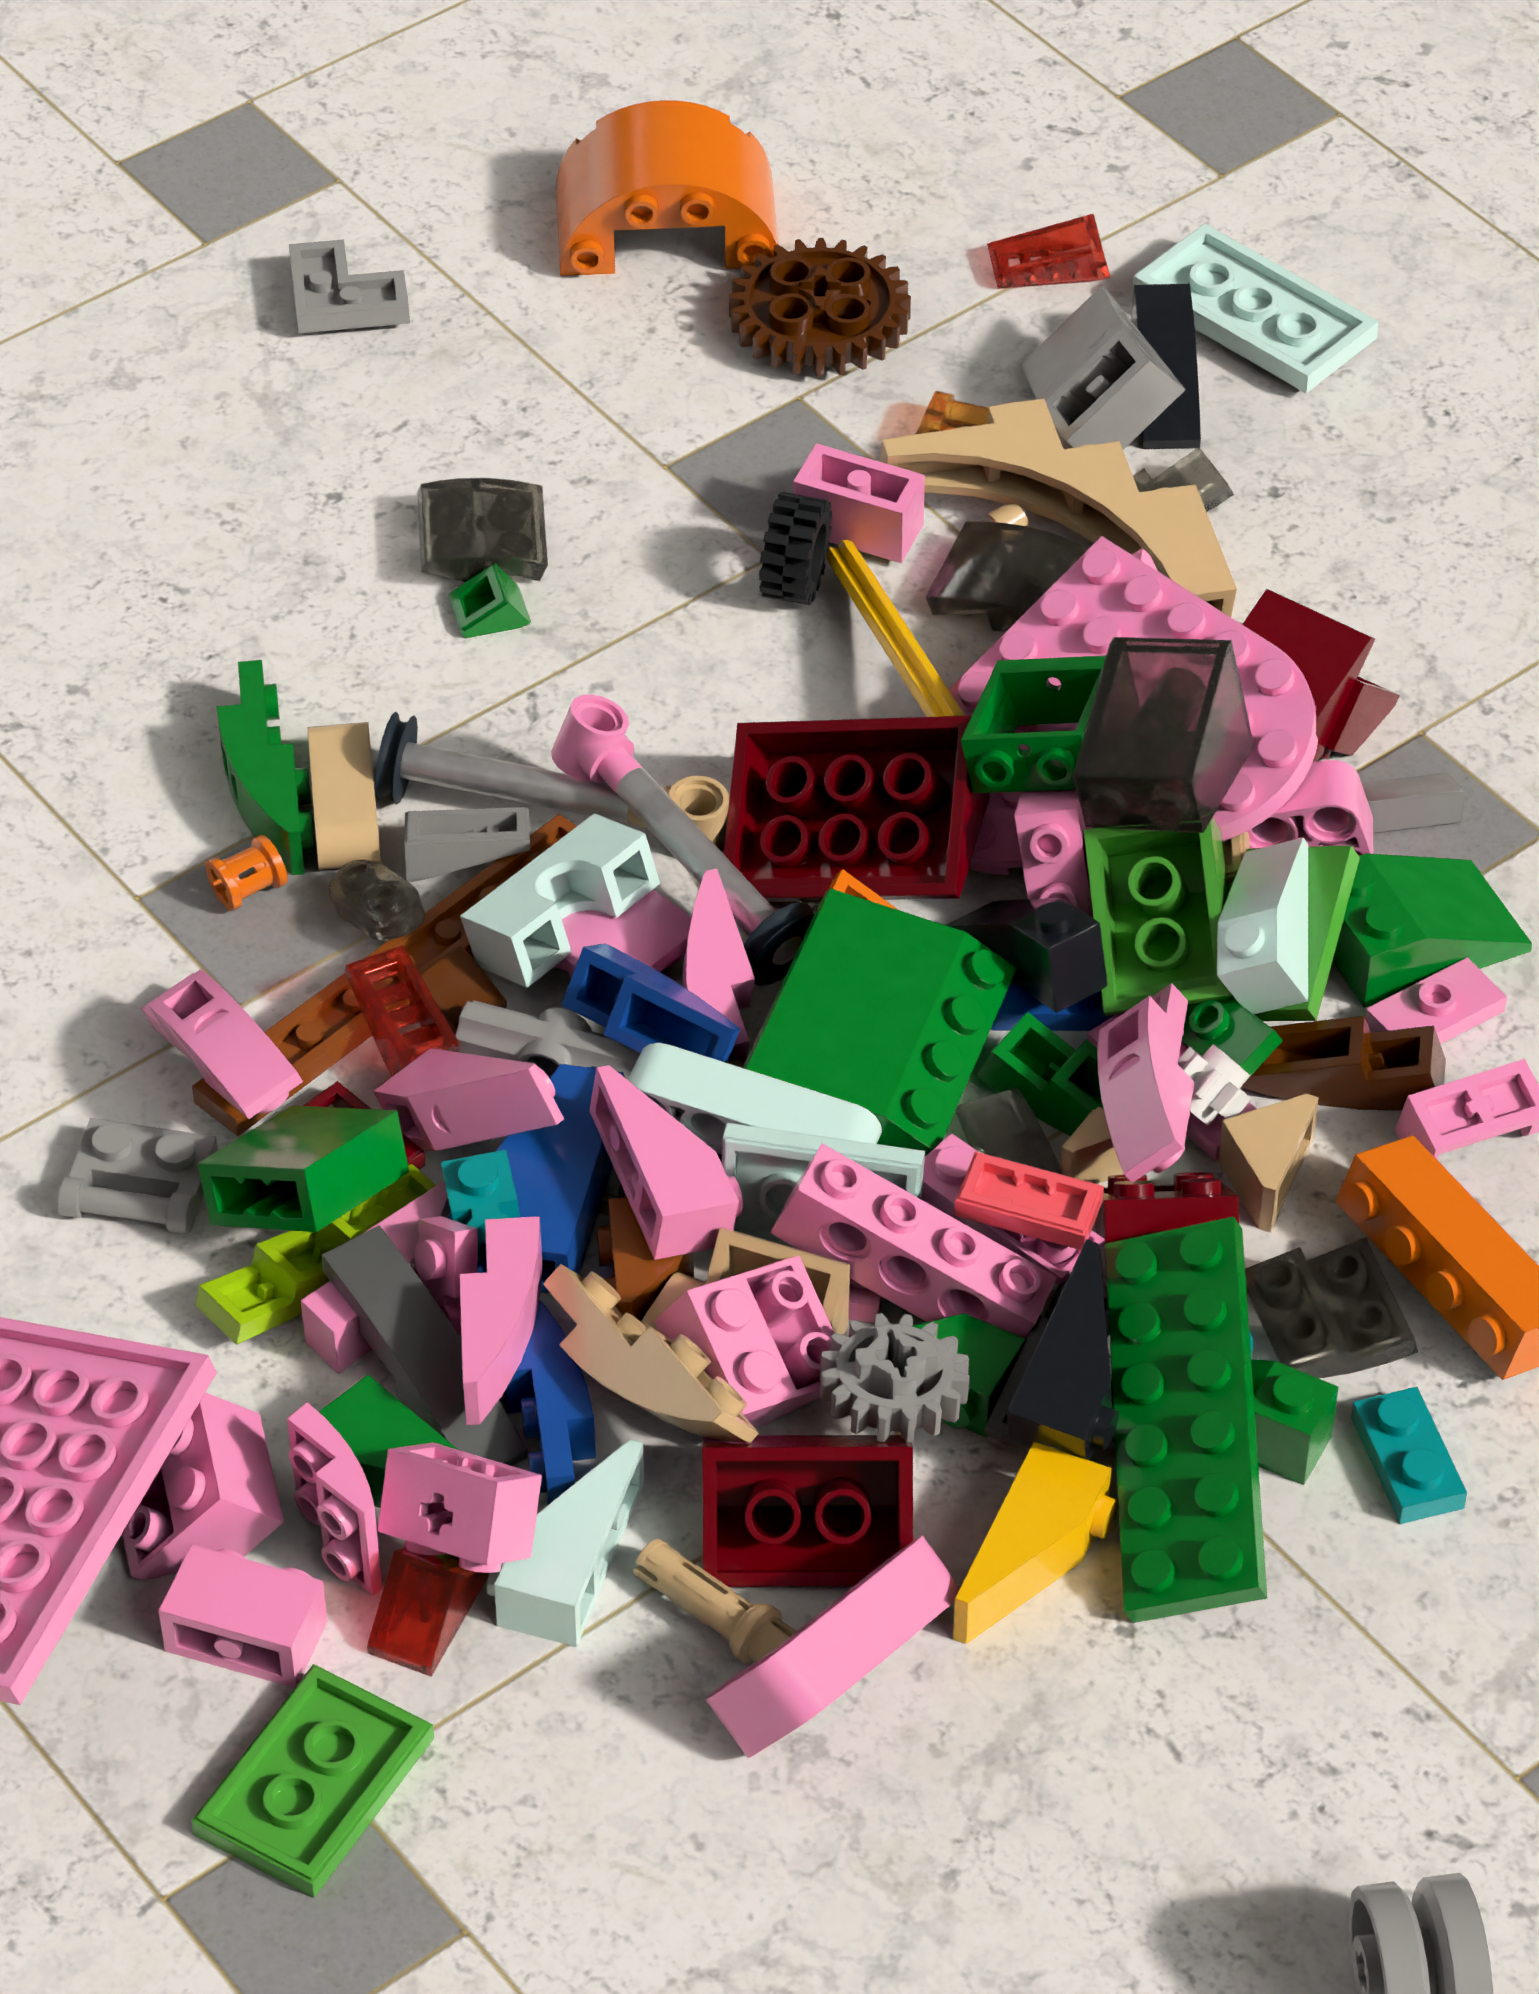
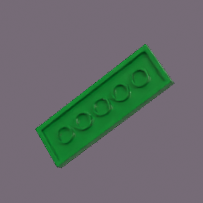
(1184, 1421)

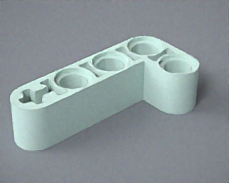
(711, 1093)

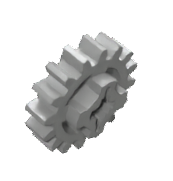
(894, 1377)

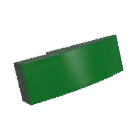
(1048, 1072)

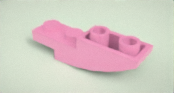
(223, 1044)
(1142, 1084)

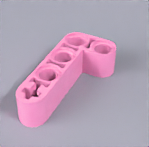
(1324, 811)
(835, 1648)

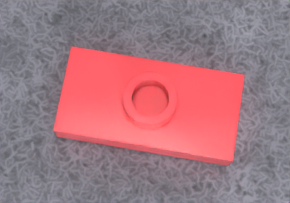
(1028, 1200)

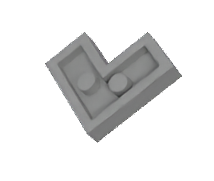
(334, 300)

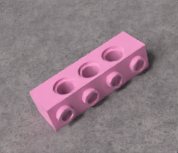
(909, 1247)

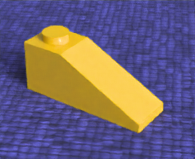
(1036, 1536)

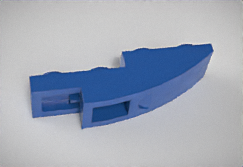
(553, 1406)

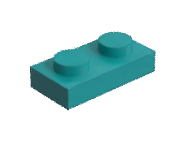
(1408, 1455)

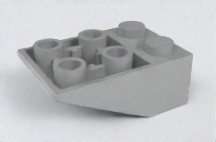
(1100, 376)

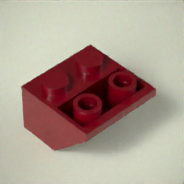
(1148, 1208)

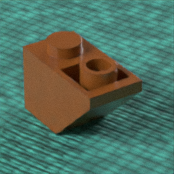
(635, 1271)

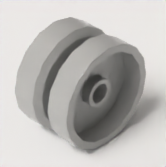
(1419, 1944)

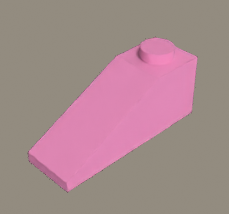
(664, 1169)

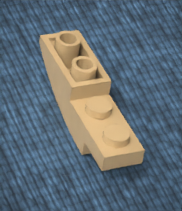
(644, 1364)

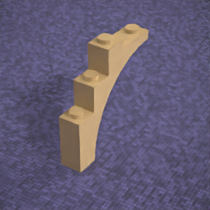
(1081, 487)

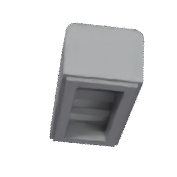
(462, 838)

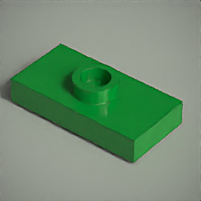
(1230, 1029)

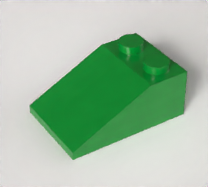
(1417, 919)

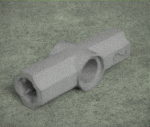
(546, 1040)

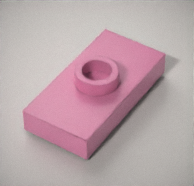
(1449, 1000)

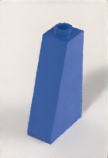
(561, 1173)

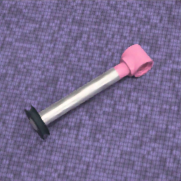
(597, 750)

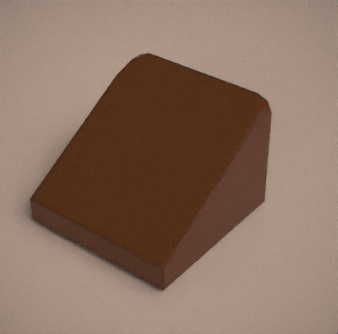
(458, 980)

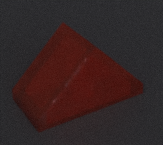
(422, 1609)

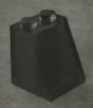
(1162, 735)

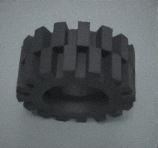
(795, 548)

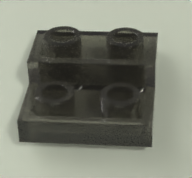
(481, 523)
(1000, 571)
(1329, 1311)

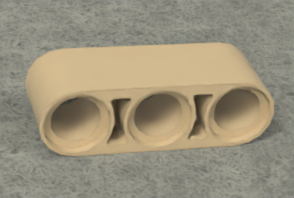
(343, 794)

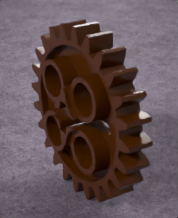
(819, 307)

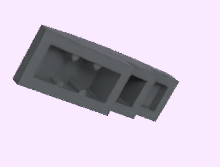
(416, 1344)

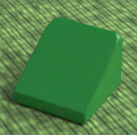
(488, 604)

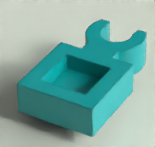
(480, 1190)

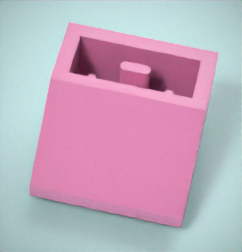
(760, 1335)
(208, 1492)

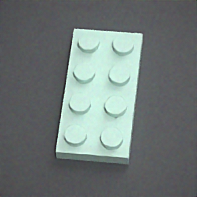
(1262, 308)

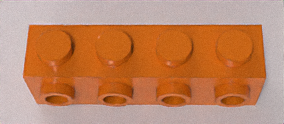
(1448, 1250)

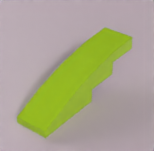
(291, 1265)

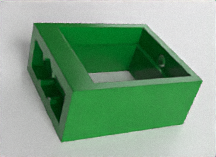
(1024, 696)

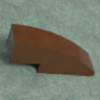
(1350, 1064)

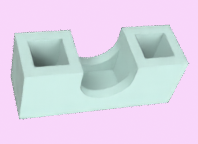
(520, 923)

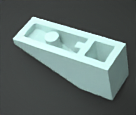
(1266, 929)
(570, 1552)

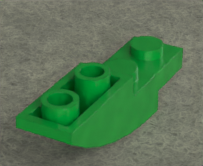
(264, 770)

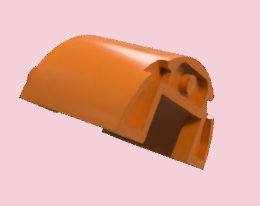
(659, 171)

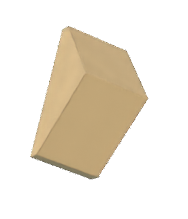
(1265, 1152)

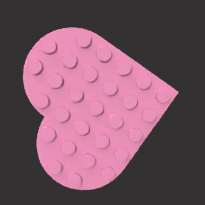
(1121, 596)

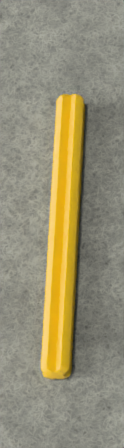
(891, 631)

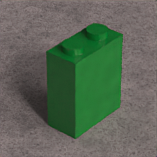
(303, 1168)

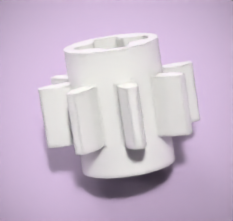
(1215, 1084)

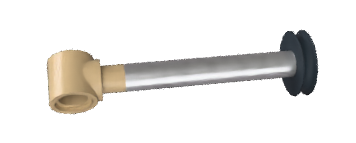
(405, 760)

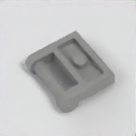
(137, 1162)

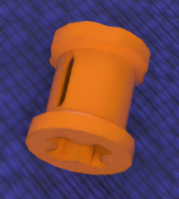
(267, 871)

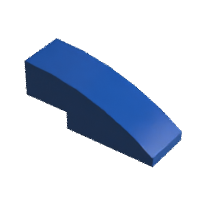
(644, 1005)

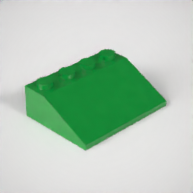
(884, 1015)

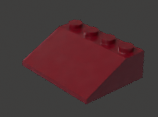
(856, 797)

